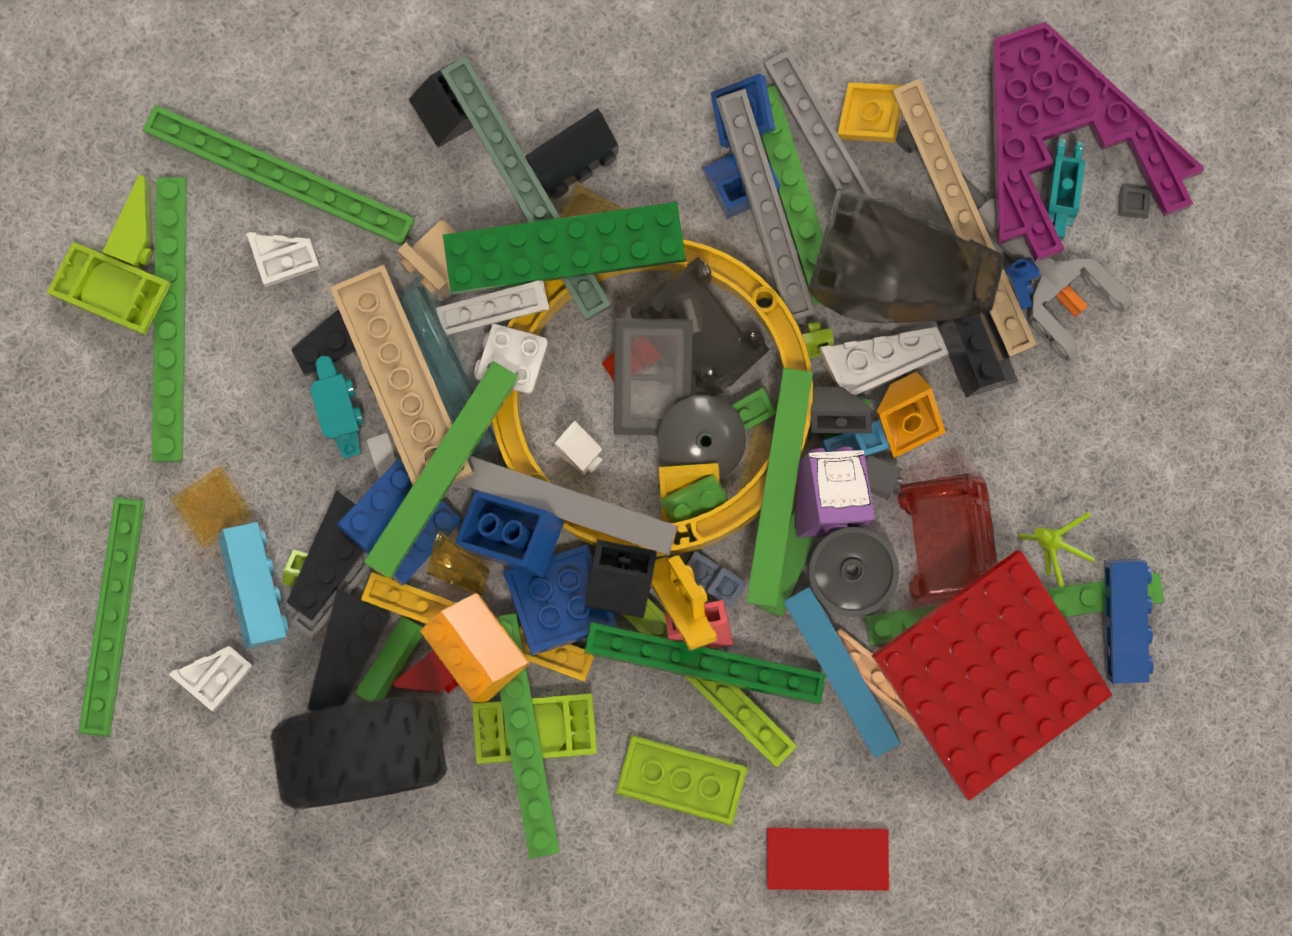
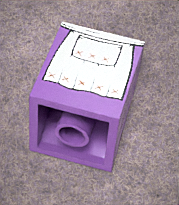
(832, 492)

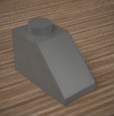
(839, 412)

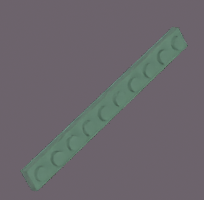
(515, 171)

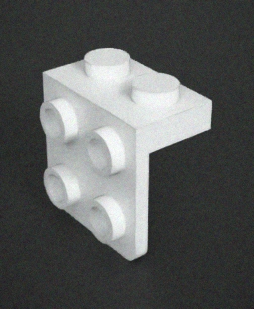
(515, 351)

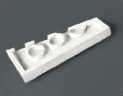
(882, 359)

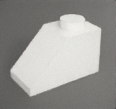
(579, 449)

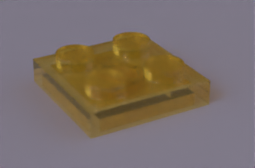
(212, 506)

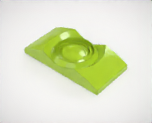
(108, 288)
(562, 723)

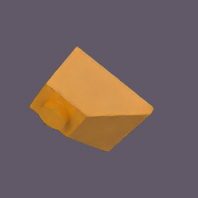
(909, 414)

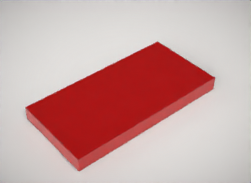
(827, 859)

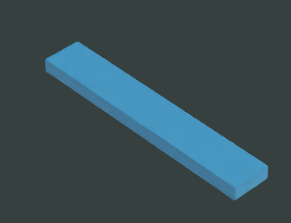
(842, 672)

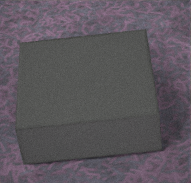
(1134, 202)

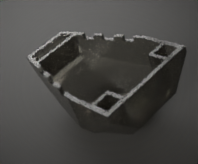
(899, 266)

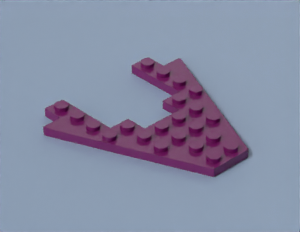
(1051, 90)

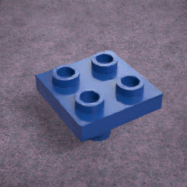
(759, 101)

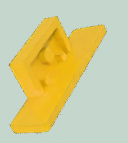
(683, 600)

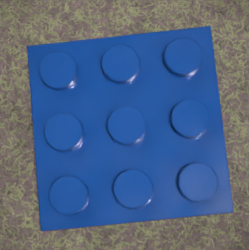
(376, 508)
(553, 606)

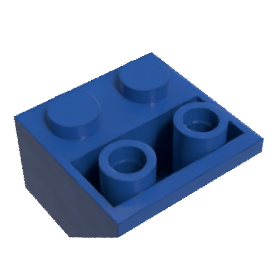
(728, 186)

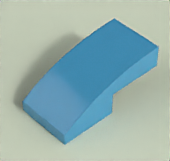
(869, 442)

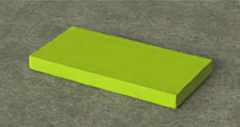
(681, 780)

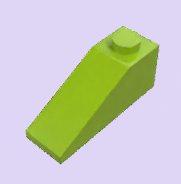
(132, 233)

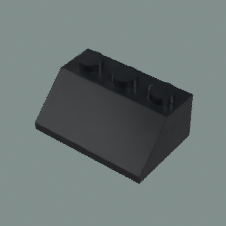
(573, 154)
(977, 353)

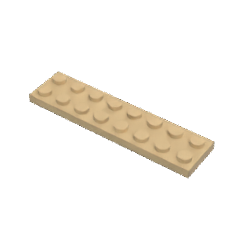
(395, 368)

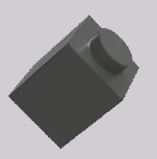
(883, 477)

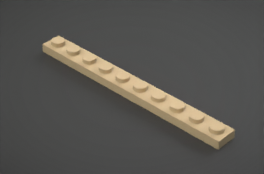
(960, 206)

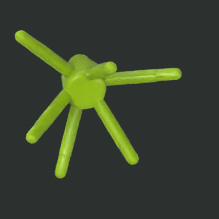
(1052, 541)

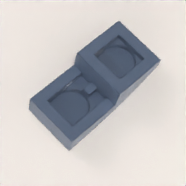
(715, 579)

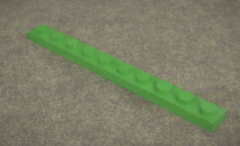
(278, 175)
(170, 321)
(1070, 601)

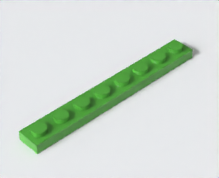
(793, 190)
(527, 757)

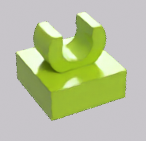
(817, 338)

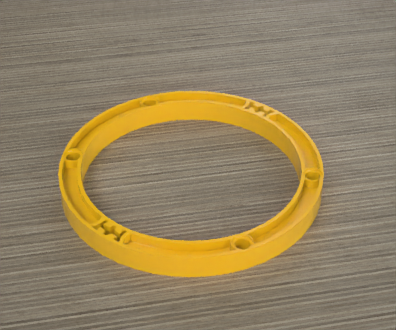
(785, 334)

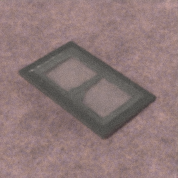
(650, 371)

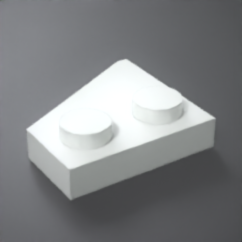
(282, 257)
(213, 676)

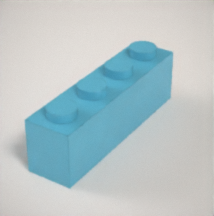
(252, 585)

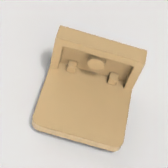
(429, 259)

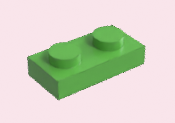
(694, 499)

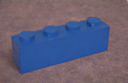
(1127, 620)

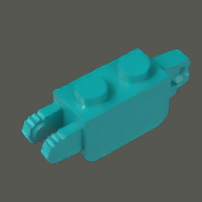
(1065, 187)
(335, 407)

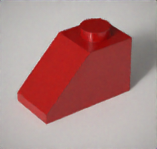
(428, 676)

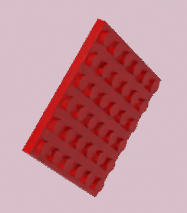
(992, 675)

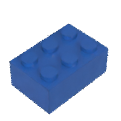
(509, 533)

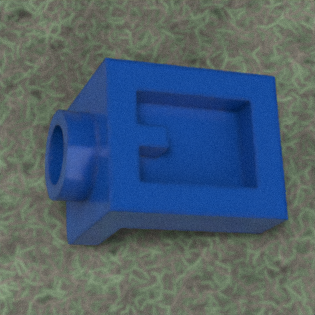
(1019, 275)

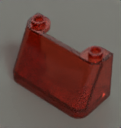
(950, 534)

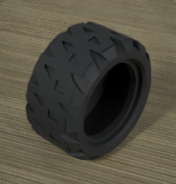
(358, 751)

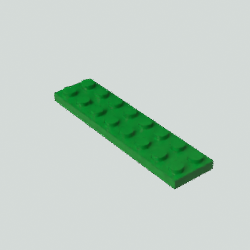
(564, 248)

